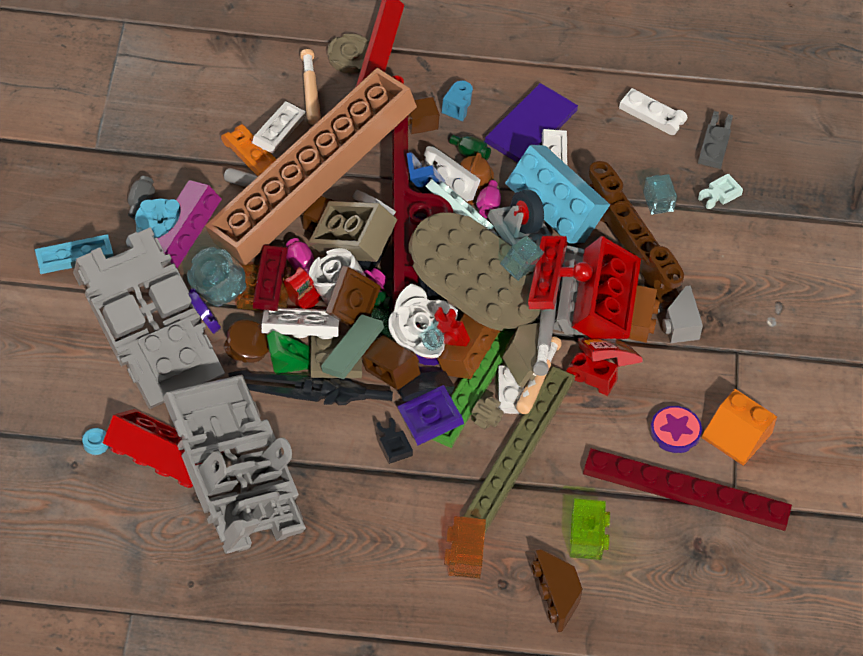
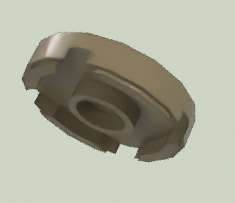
(348, 53)

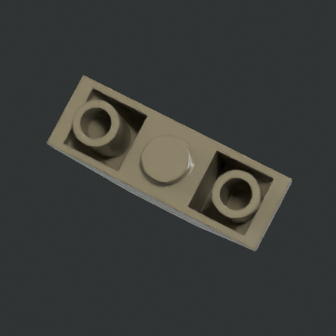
(522, 353)

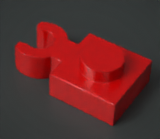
(453, 330)

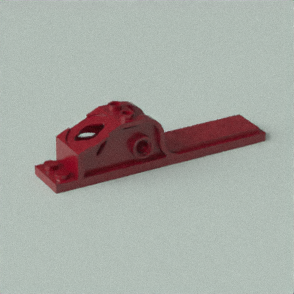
(407, 205)

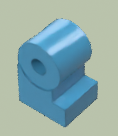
(458, 100)

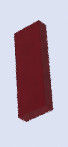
(270, 278)

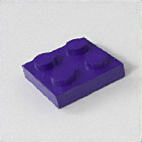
(430, 415)

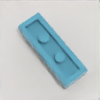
(64, 255)

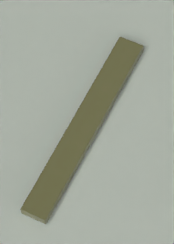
(520, 447)

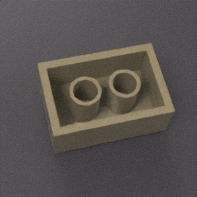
(354, 227)

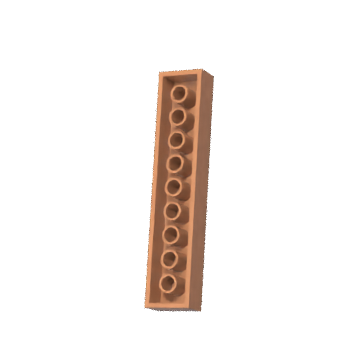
(311, 166)

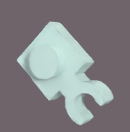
(722, 190)

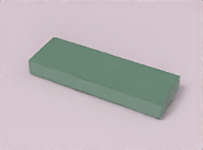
(352, 346)

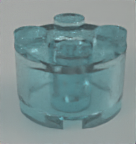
(216, 276)

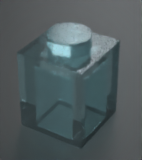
(660, 194)
(522, 258)

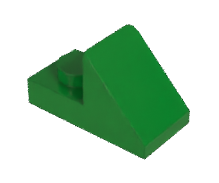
(288, 354)

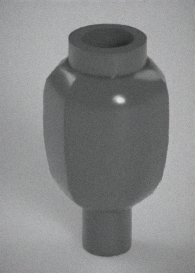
(140, 191)

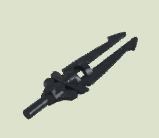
(333, 391)

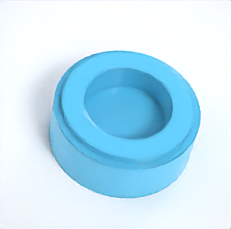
(93, 441)

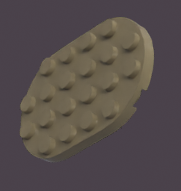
(464, 267)

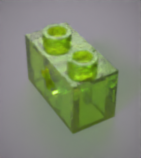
(588, 529)

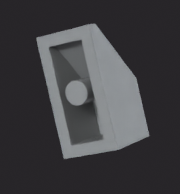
(683, 318)

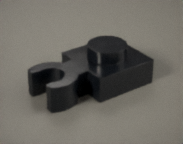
(393, 443)

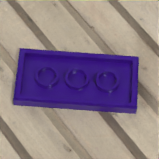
(526, 122)

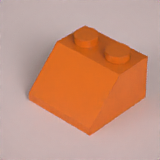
(739, 427)

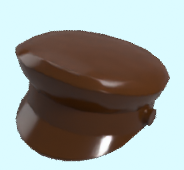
(246, 341)

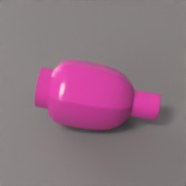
(488, 199)
(299, 255)

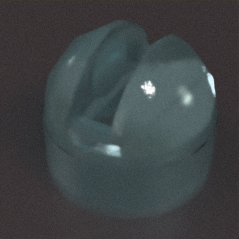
(430, 339)

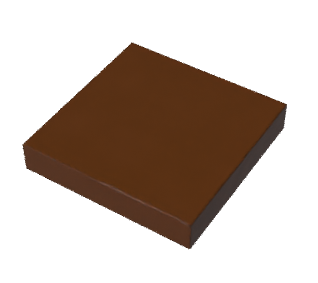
(352, 296)

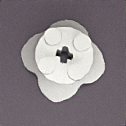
(409, 309)

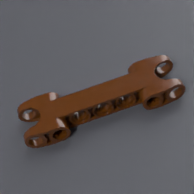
(657, 261)

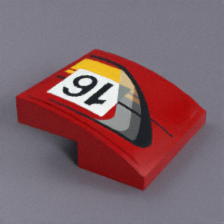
(611, 349)

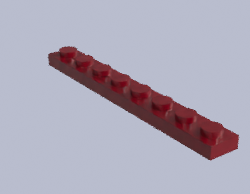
(687, 489)

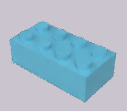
(567, 199)

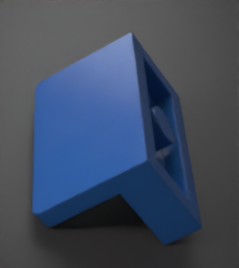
(422, 175)

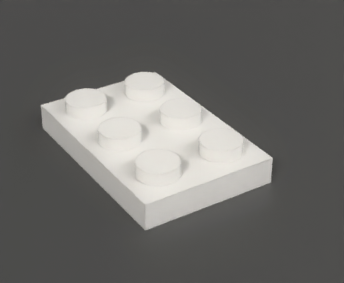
(300, 323)

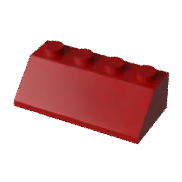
(608, 298)
(148, 443)

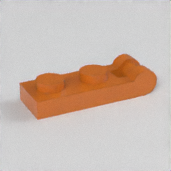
(252, 155)

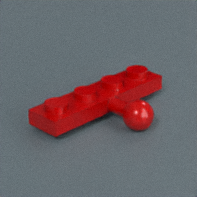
(550, 270)

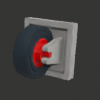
(521, 218)

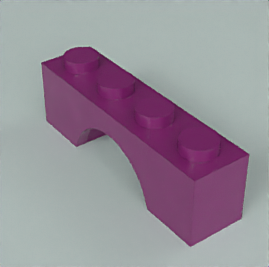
(197, 206)

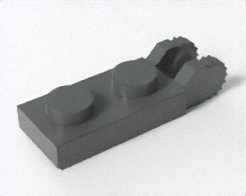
(715, 142)

